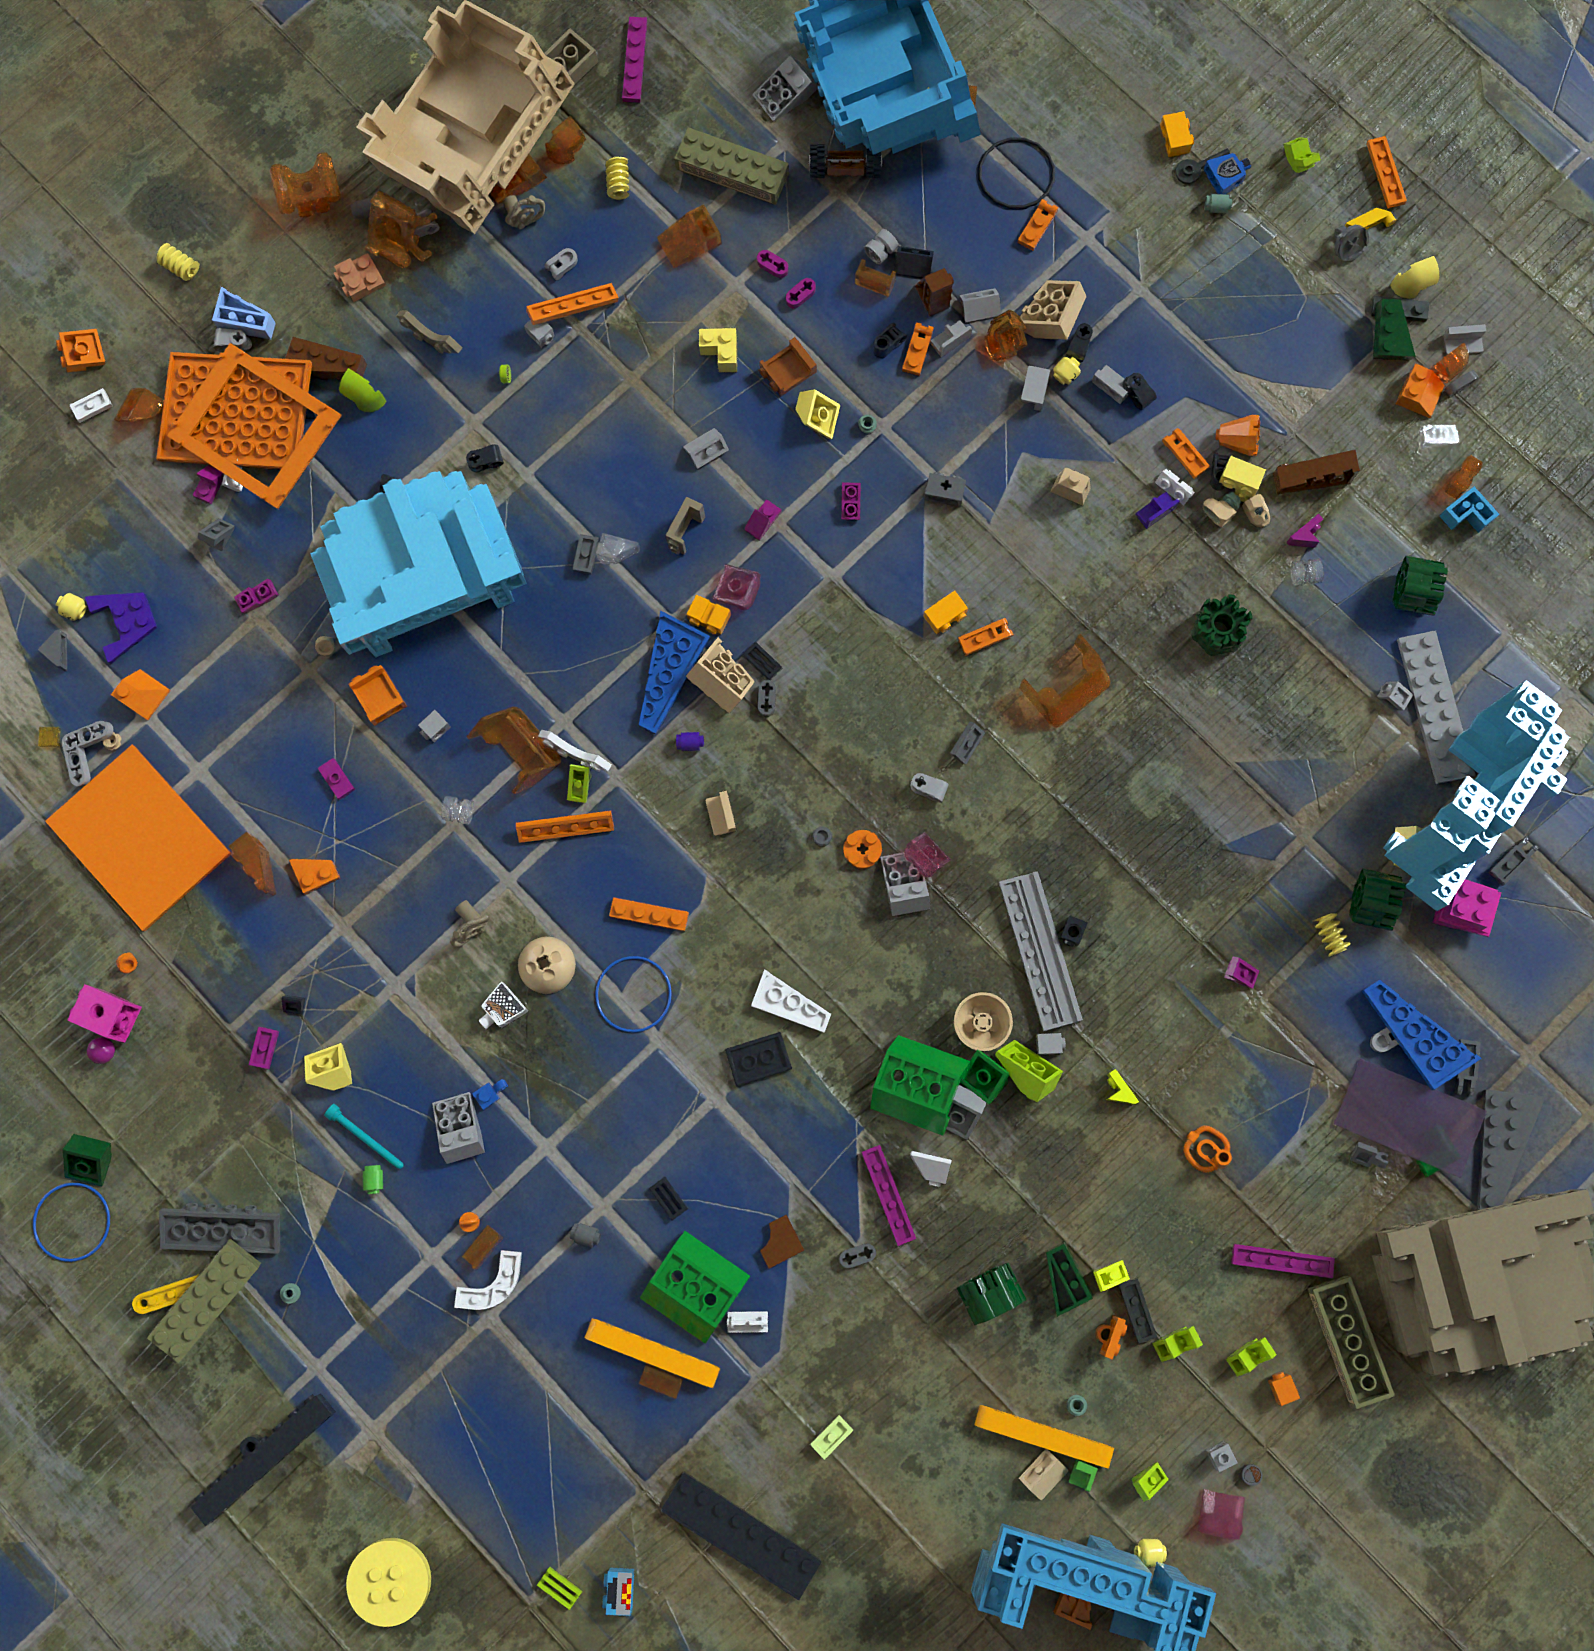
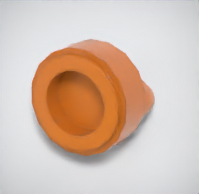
(126, 962)
(469, 1222)

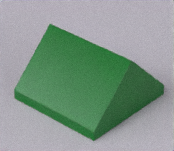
(985, 1077)

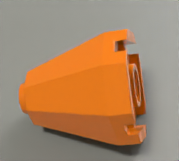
(1240, 435)

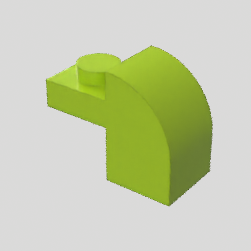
(1299, 154)
(1176, 1343)
(1250, 1355)

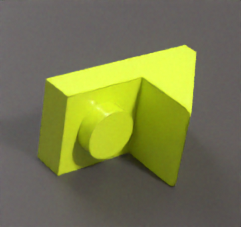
(1124, 1094)
(1111, 1275)

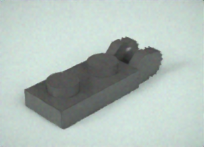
(1512, 862)
(1471, 1072)

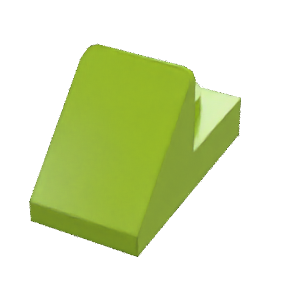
(578, 783)
(1149, 1481)

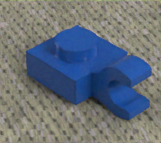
(488, 1094)

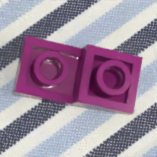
(851, 501)
(257, 596)

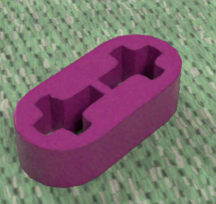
(774, 261)
(803, 295)

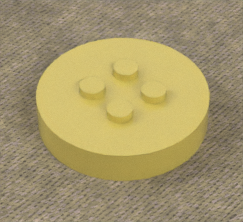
(388, 1582)

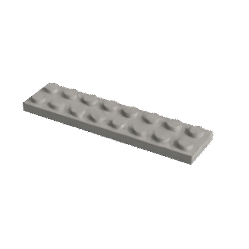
(1434, 704)

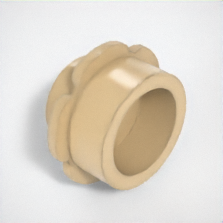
(115, 745)

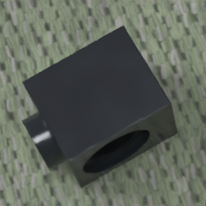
(1077, 924)

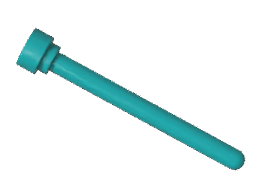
(334, 1113)

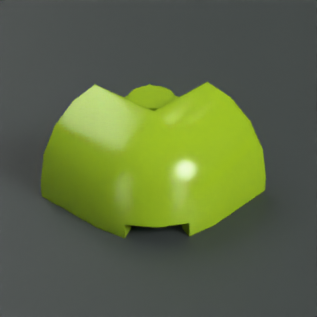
(359, 391)

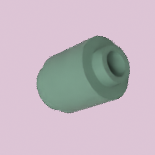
(1218, 203)

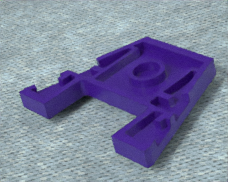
(131, 617)

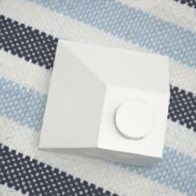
(932, 1167)

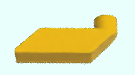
(1373, 218)

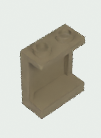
(689, 510)

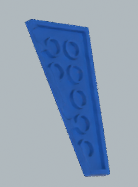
(673, 656)
(1426, 1044)

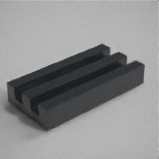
(773, 672)
(675, 1194)

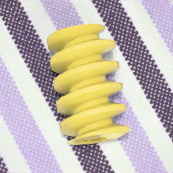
(617, 178)
(177, 262)
(1332, 934)

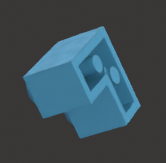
(1471, 507)

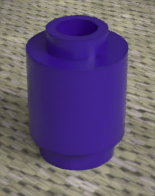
(689, 741)

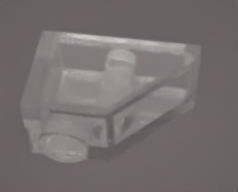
(615, 549)

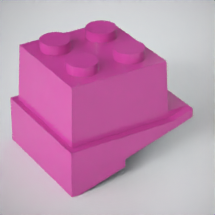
(1470, 909)

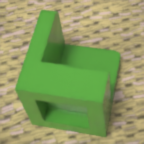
(1083, 1474)

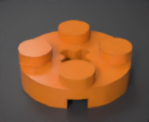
(869, 840)

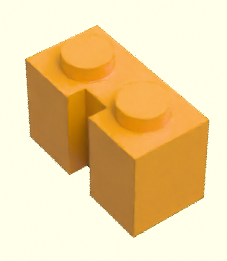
(1176, 133)
(945, 612)
(709, 615)

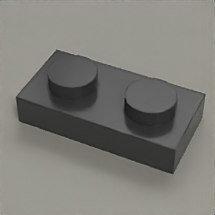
(585, 554)
(967, 743)

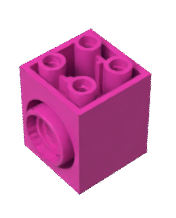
(104, 1013)

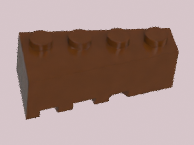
(326, 360)

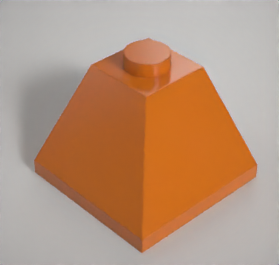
(141, 693)

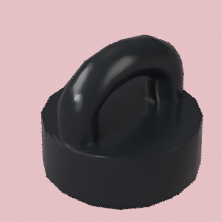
(384, 479)

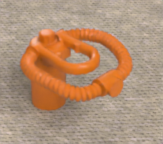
(1221, 1158)

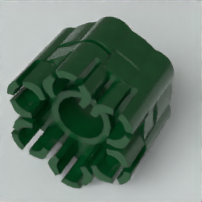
(1416, 587)
(1228, 613)
(1373, 899)
(991, 1298)

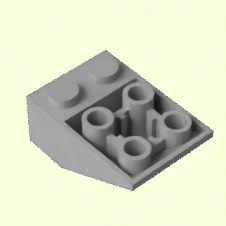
(785, 88)
(904, 885)
(458, 1128)

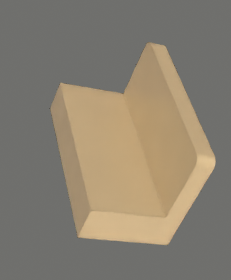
(720, 814)
(1043, 1474)

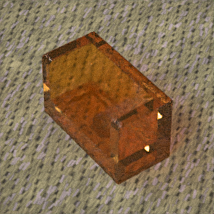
(874, 279)

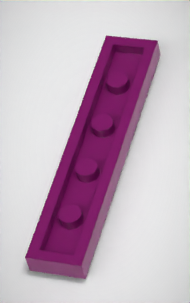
(634, 59)
(888, 1195)
(1283, 1261)

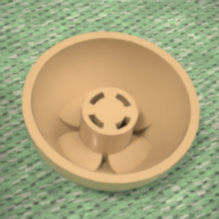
(556, 968)
(990, 1013)

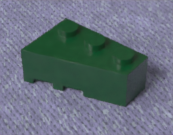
(1391, 332)
(1067, 1280)

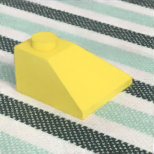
(818, 412)
(328, 1068)

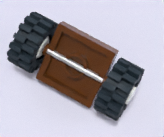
(843, 162)

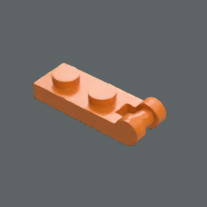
(1037, 225)
(917, 349)
(1186, 453)
(985, 637)

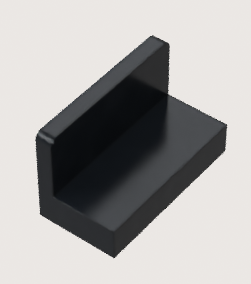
(913, 261)

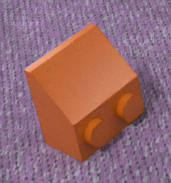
(1421, 391)

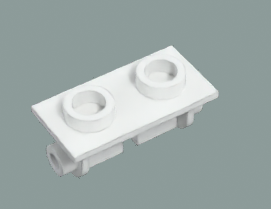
(1169, 482)
(747, 1322)

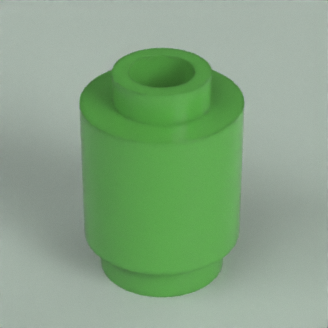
(372, 1179)

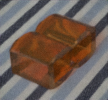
(1463, 477)

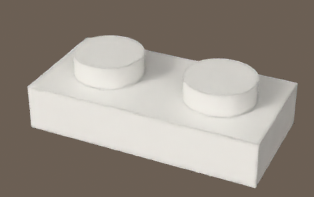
(91, 405)

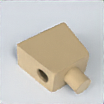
(1072, 486)

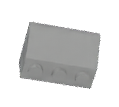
(964, 1111)

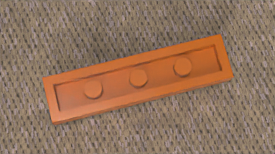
(1386, 172)
(649, 914)

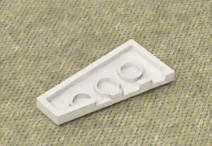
(783, 1001)

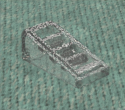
(1427, 442)

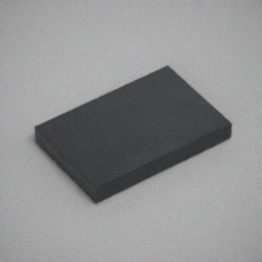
(758, 1059)

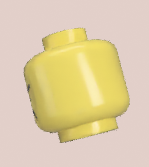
(1066, 370)
(71, 606)
(1150, 1552)

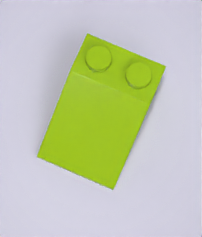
(1029, 1071)

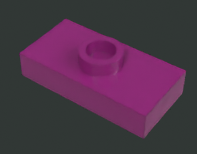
(336, 778)
(263, 1047)

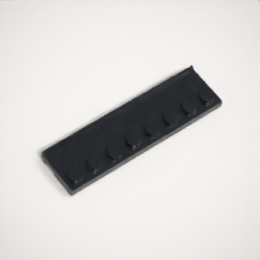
(741, 1535)

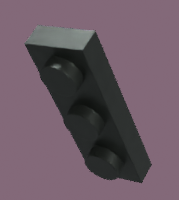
(1413, 309)
(1137, 1310)

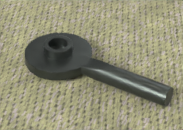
(1189, 171)

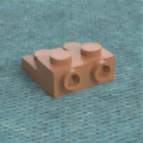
(359, 277)

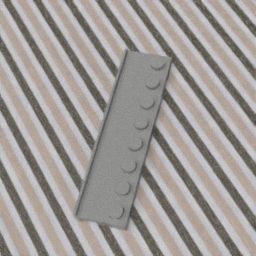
(1040, 951)

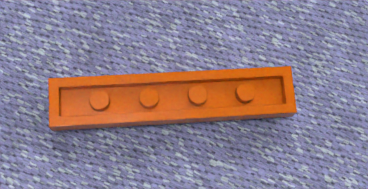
(572, 304)
(565, 826)

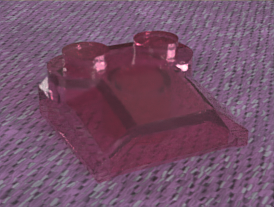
(738, 587)
(925, 855)
(1221, 1515)

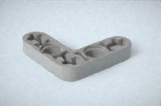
(78, 749)

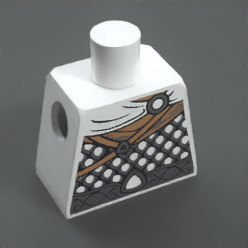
(501, 1007)

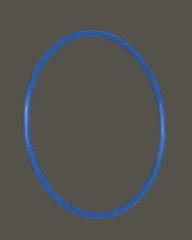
(597, 988)
(101, 1242)

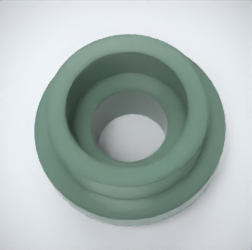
(870, 419)
(1233, 500)
(296, 1293)
(1083, 1405)

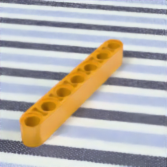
(652, 1353)
(1044, 1436)

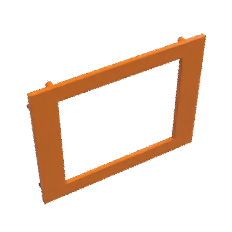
(300, 457)

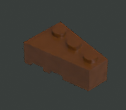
(936, 291)

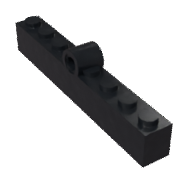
(263, 1459)

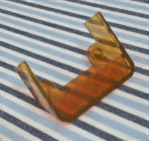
(1062, 707)
(521, 741)

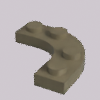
(441, 343)

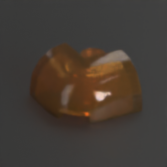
(565, 141)
(1005, 336)
(1453, 363)

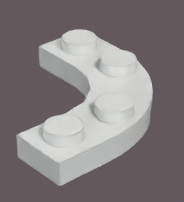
(565, 749)
(498, 1291)

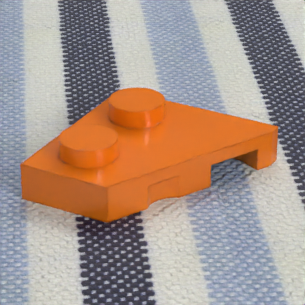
(314, 873)
(1074, 1610)

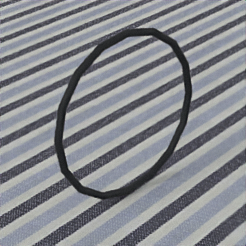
(1016, 139)

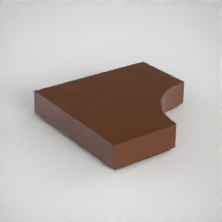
(782, 1242)

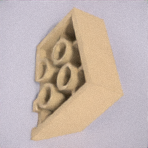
(1054, 310)
(720, 677)

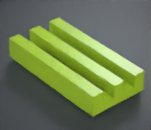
(555, 1595)

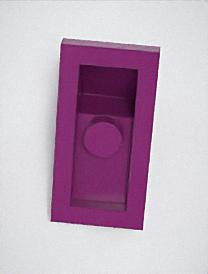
(209, 484)
(762, 519)
(1304, 536)
(1241, 972)

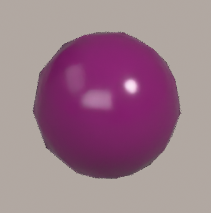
(100, 1050)

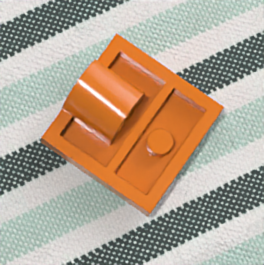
(1110, 1346)

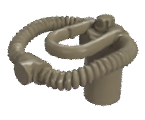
(516, 215)
(472, 920)

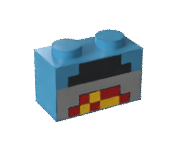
(619, 1591)

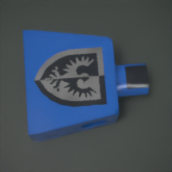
(1226, 172)

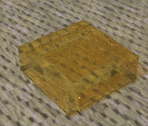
(49, 737)

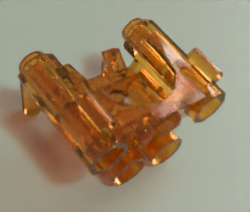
(289, 186)
(393, 229)

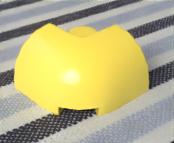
(1419, 277)

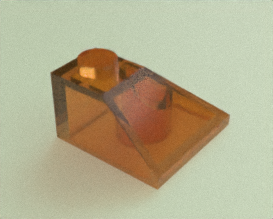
(139, 405)

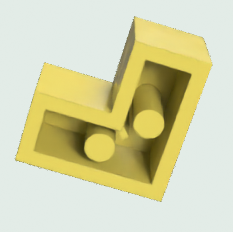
(721, 343)
(1243, 477)

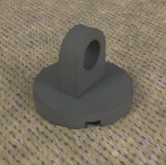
(1350, 241)

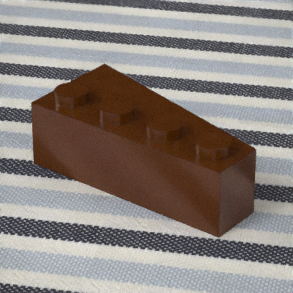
(1317, 473)

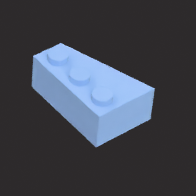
(236, 314)

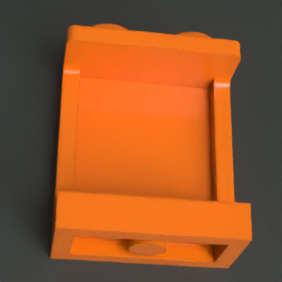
(377, 694)

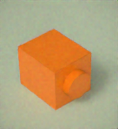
(1283, 1388)

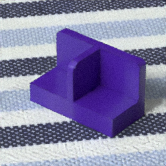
(1156, 509)

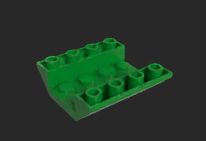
(911, 1097)
(703, 1273)

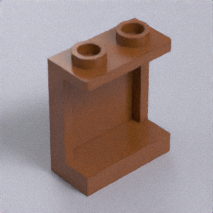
(788, 368)

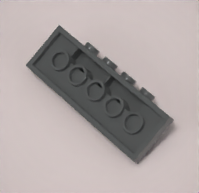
(212, 1227)

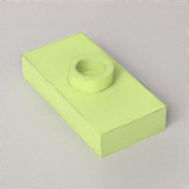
(831, 1437)

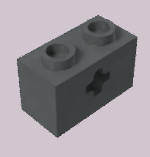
(951, 496)

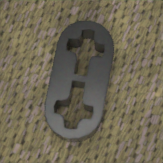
(1461, 383)
(771, 698)
(859, 1260)

